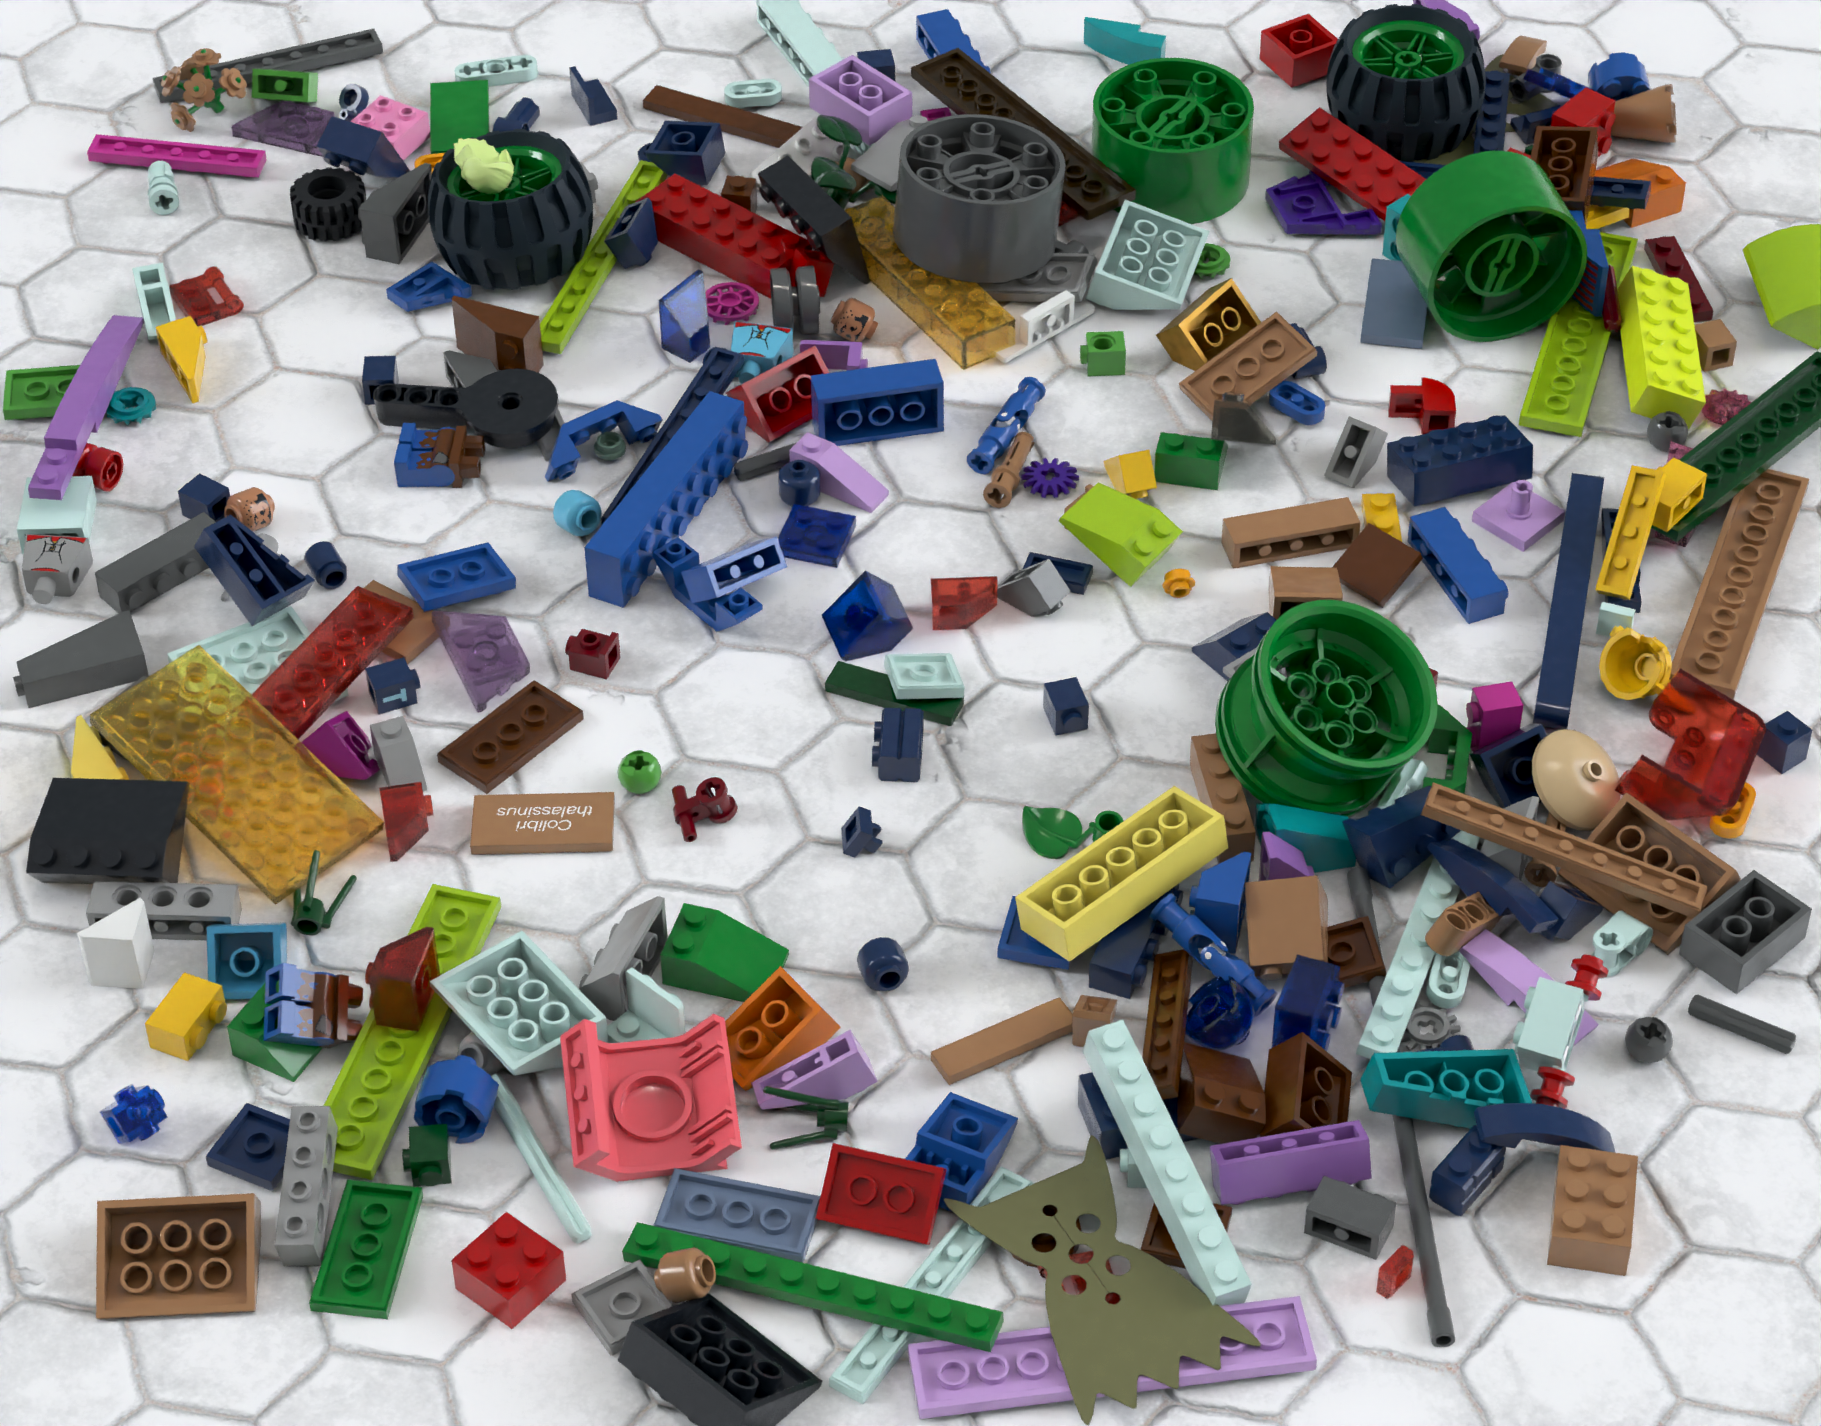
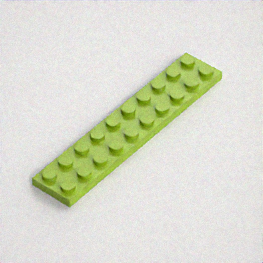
(1573, 356)
(389, 1060)

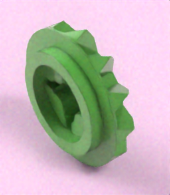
(1218, 261)

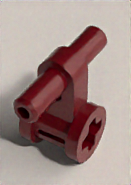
(702, 806)

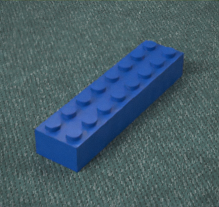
(665, 498)

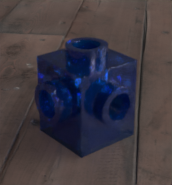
(134, 1113)

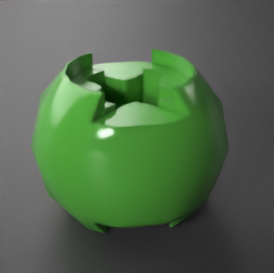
(639, 772)

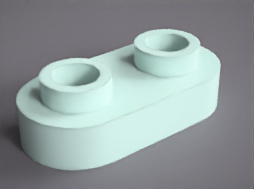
(753, 93)
(1447, 980)

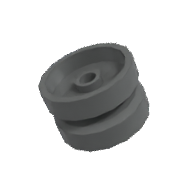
(798, 301)

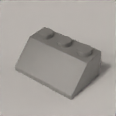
(631, 943)

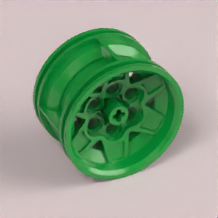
(1342, 718)

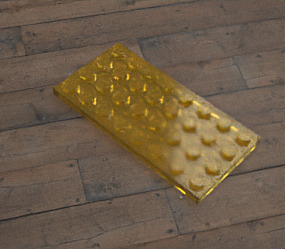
(248, 775)

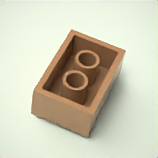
(1593, 1210)

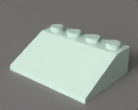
(1146, 261)
(518, 1004)

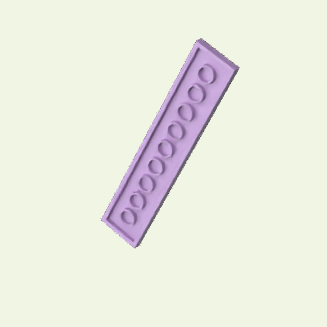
(1028, 1370)

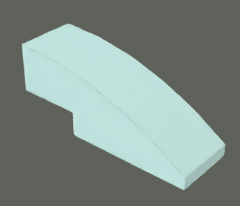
(153, 297)

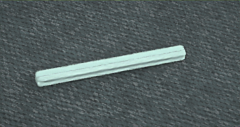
(540, 1163)

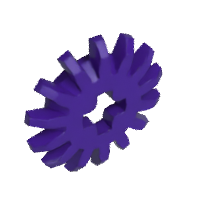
(1063, 477)

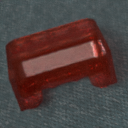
(1708, 756)

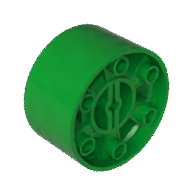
(1176, 135)
(1478, 231)

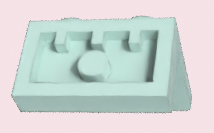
(650, 1012)

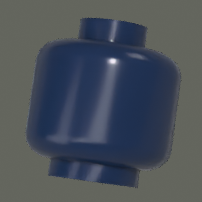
(799, 483)
(882, 964)

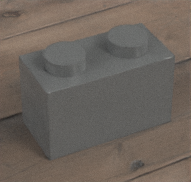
(1350, 1217)

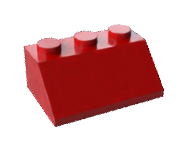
(781, 395)

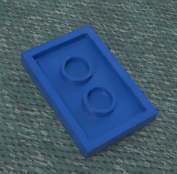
(456, 576)

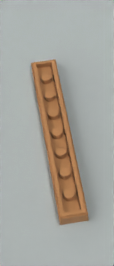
(1564, 850)

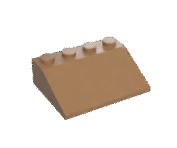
(1649, 838)
(177, 1256)

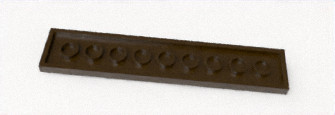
(970, 89)

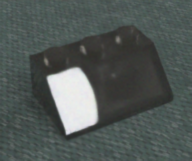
(1240, 421)

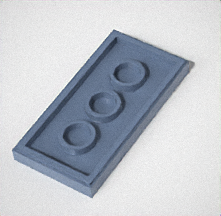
(1393, 307)
(740, 1213)

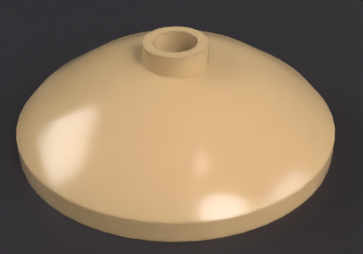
(1575, 779)

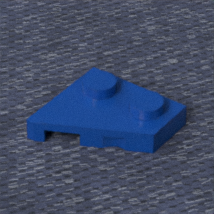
(427, 288)

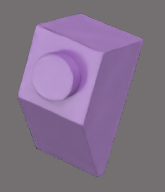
(1281, 859)

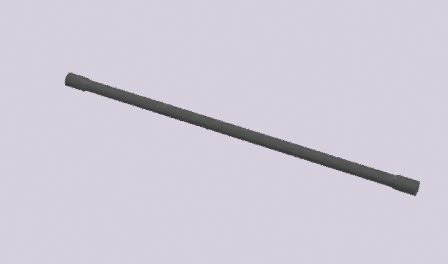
(1438, 1313)

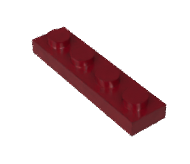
(1670, 261)

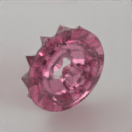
(1715, 407)

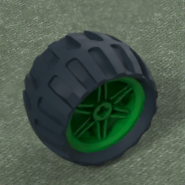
(1407, 80)
(525, 231)

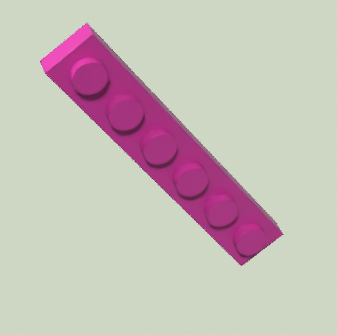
(178, 155)

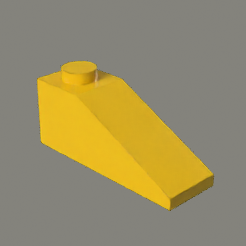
(183, 349)

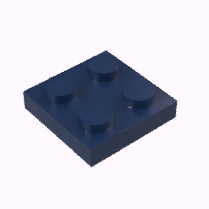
(252, 1147)

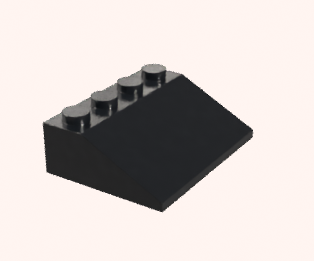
(814, 215)
(109, 831)
(715, 1365)

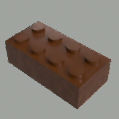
(1569, 161)

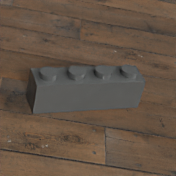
(153, 567)

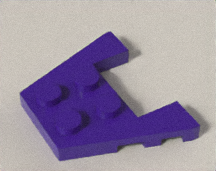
(1308, 208)

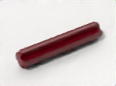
(1611, 306)

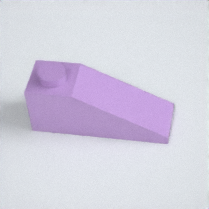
(839, 473)
(826, 1072)

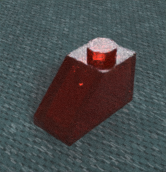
(961, 601)
(405, 816)

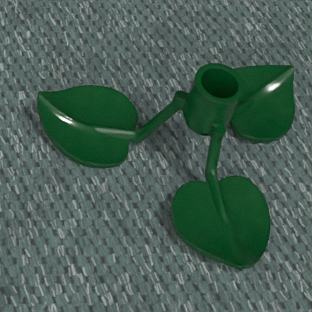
(831, 175)

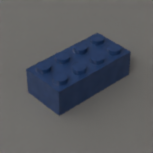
(1459, 460)

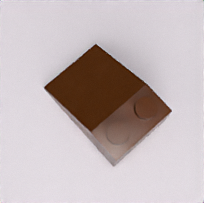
(498, 334)
(1219, 1096)

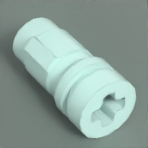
(162, 188)

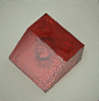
(402, 980)

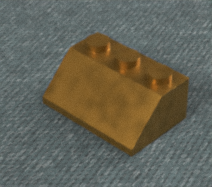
(1208, 325)

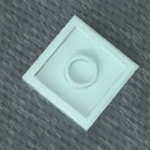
(924, 676)

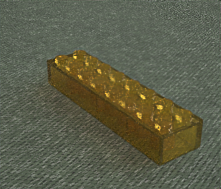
(949, 311)

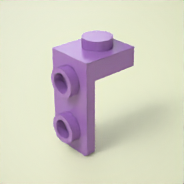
(838, 353)

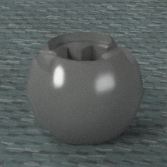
(1665, 429)
(1648, 1040)

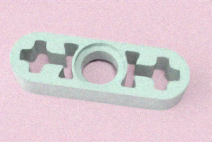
(512, 70)

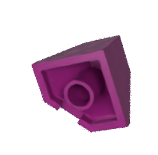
(343, 748)

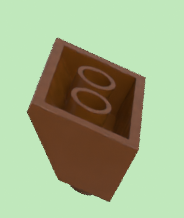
(1304, 1087)

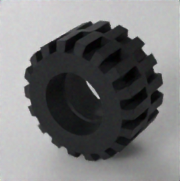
(327, 204)

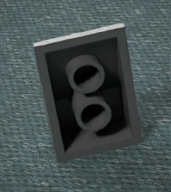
(396, 215)

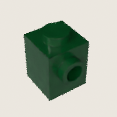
(428, 1155)

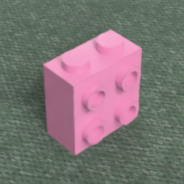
(401, 124)

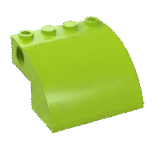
(1789, 280)

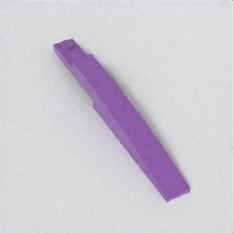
(84, 406)

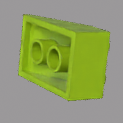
(1121, 531)

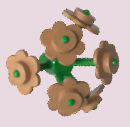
(200, 88)

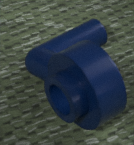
(353, 101)

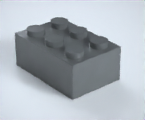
(1745, 931)

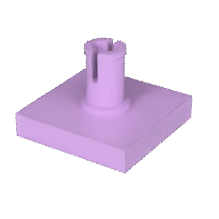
(1518, 515)

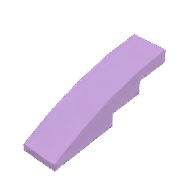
(1510, 973)

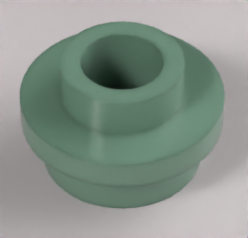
(609, 446)

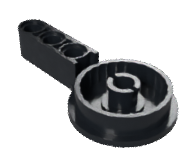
(504, 406)

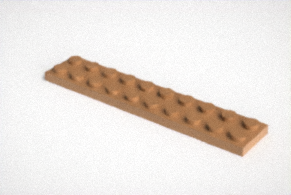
(1740, 580)

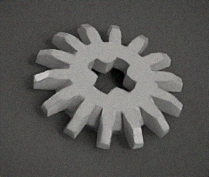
(1425, 1016)

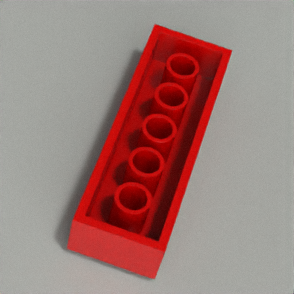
(721, 233)

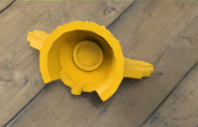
(1634, 664)

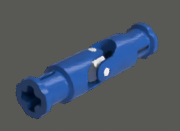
(1006, 425)
(1216, 958)

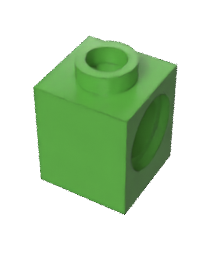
(1104, 353)

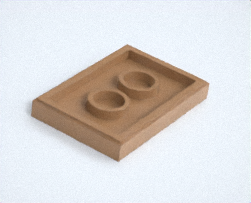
(416, 635)

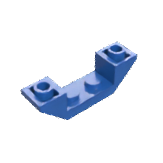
(633, 422)
(717, 612)

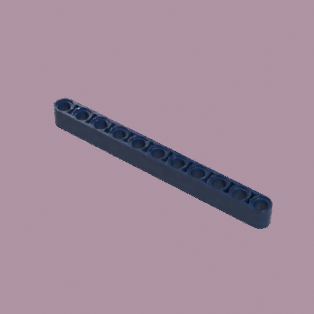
(1568, 602)

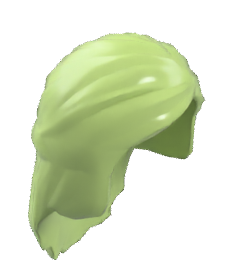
(483, 166)

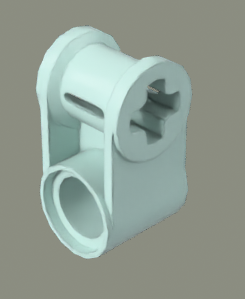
(1621, 941)

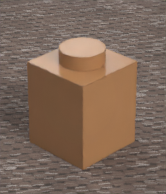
(1715, 345)

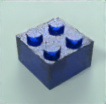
(1309, 1002)

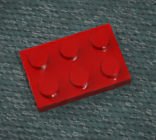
(881, 1193)

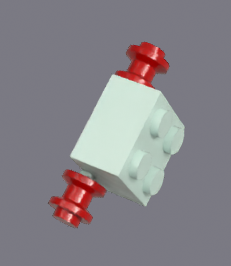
(1552, 1026)

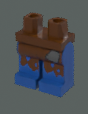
(437, 456)
(310, 1007)

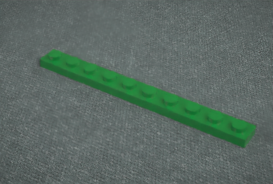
(826, 1289)

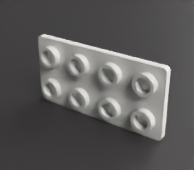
(803, 148)
(1042, 320)

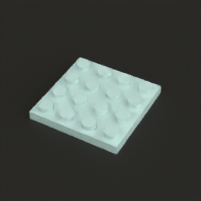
(255, 651)

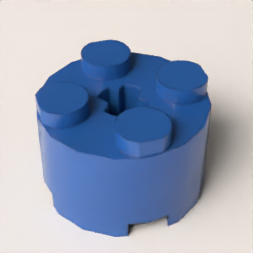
(1619, 76)
(458, 1096)

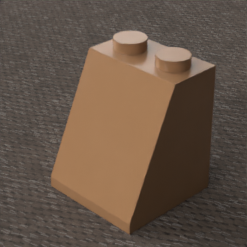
(1300, 585)
(1285, 921)

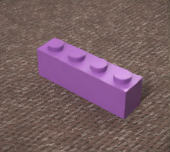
(1290, 1162)

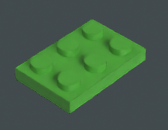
(35, 391)

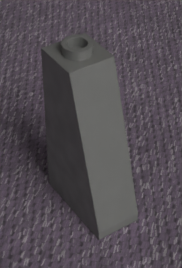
(83, 663)

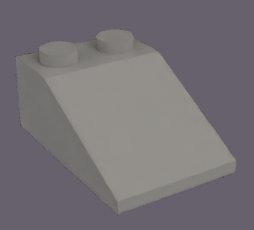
(881, 160)

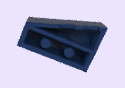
(250, 571)
(1395, 838)

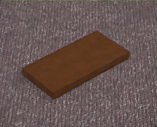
(510, 736)

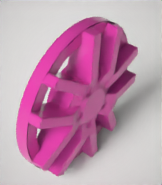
(731, 302)

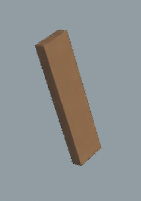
(1003, 1041)

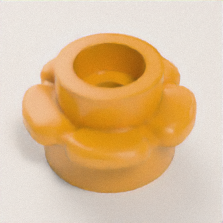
(1178, 583)

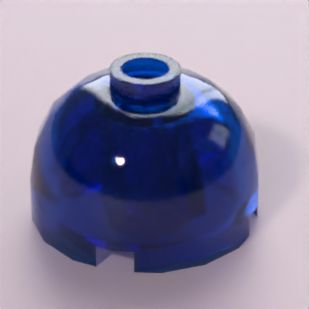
(1219, 1014)

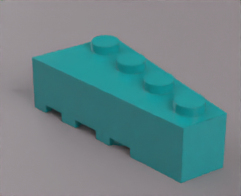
(1443, 1084)

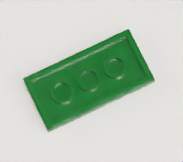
(457, 112)
(366, 1249)

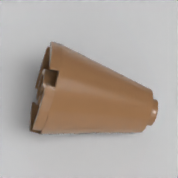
(1647, 116)

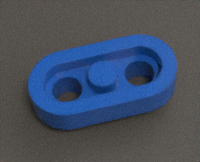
(1297, 403)

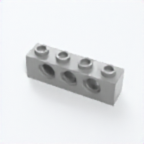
(172, 909)
(306, 1186)

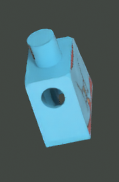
(761, 347)

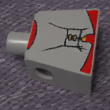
(54, 565)

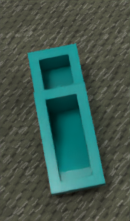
(1122, 40)

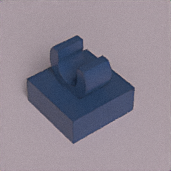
(860, 833)

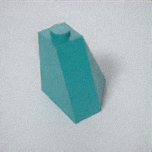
(1312, 832)

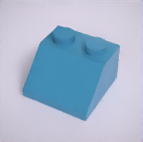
(242, 955)

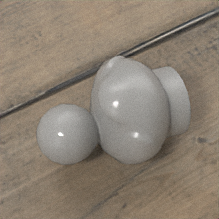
(475, 1048)

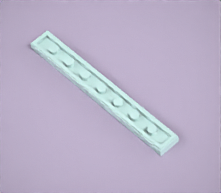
(938, 1276)

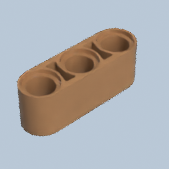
(1461, 924)

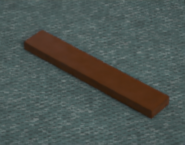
(731, 119)
(1167, 1020)

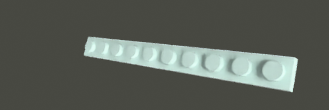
(1411, 961)

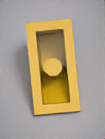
(1132, 473)

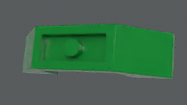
(1454, 740)

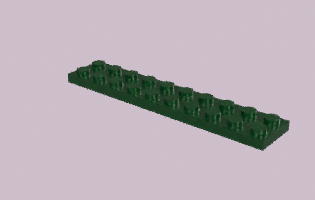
(1754, 441)

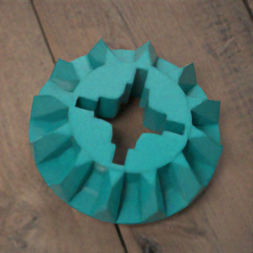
(131, 397)

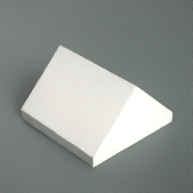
(118, 948)

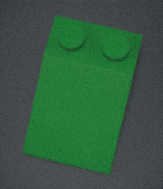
(718, 955)

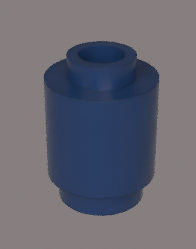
(326, 565)

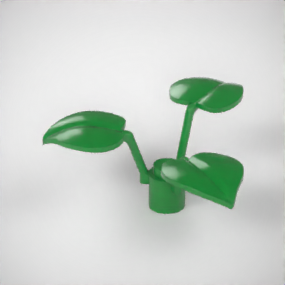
(1055, 829)

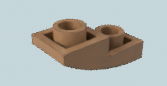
(1522, 54)

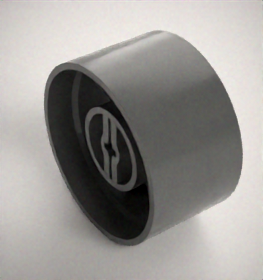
(978, 198)

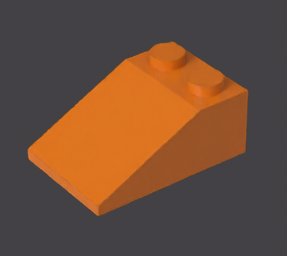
(1665, 194)
(775, 1028)

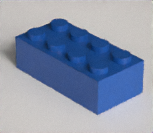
(878, 402)

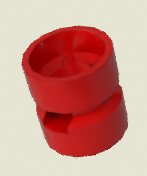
(101, 464)

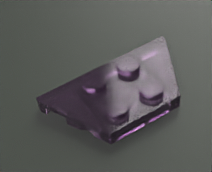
(286, 126)
(482, 653)

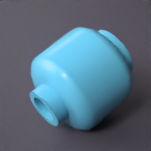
(577, 513)

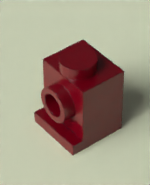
(593, 653)

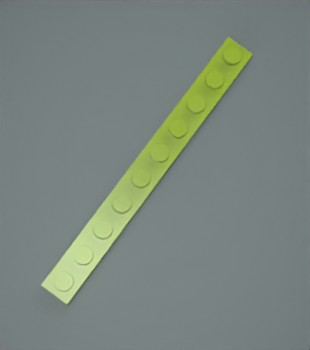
(594, 266)

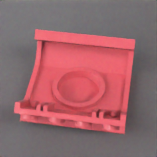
(650, 1102)

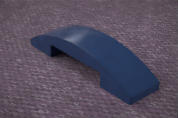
(1547, 1124)

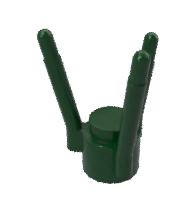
(310, 914)
(830, 1114)

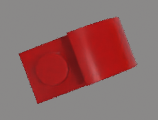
(1430, 402)

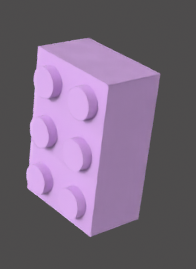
(860, 97)

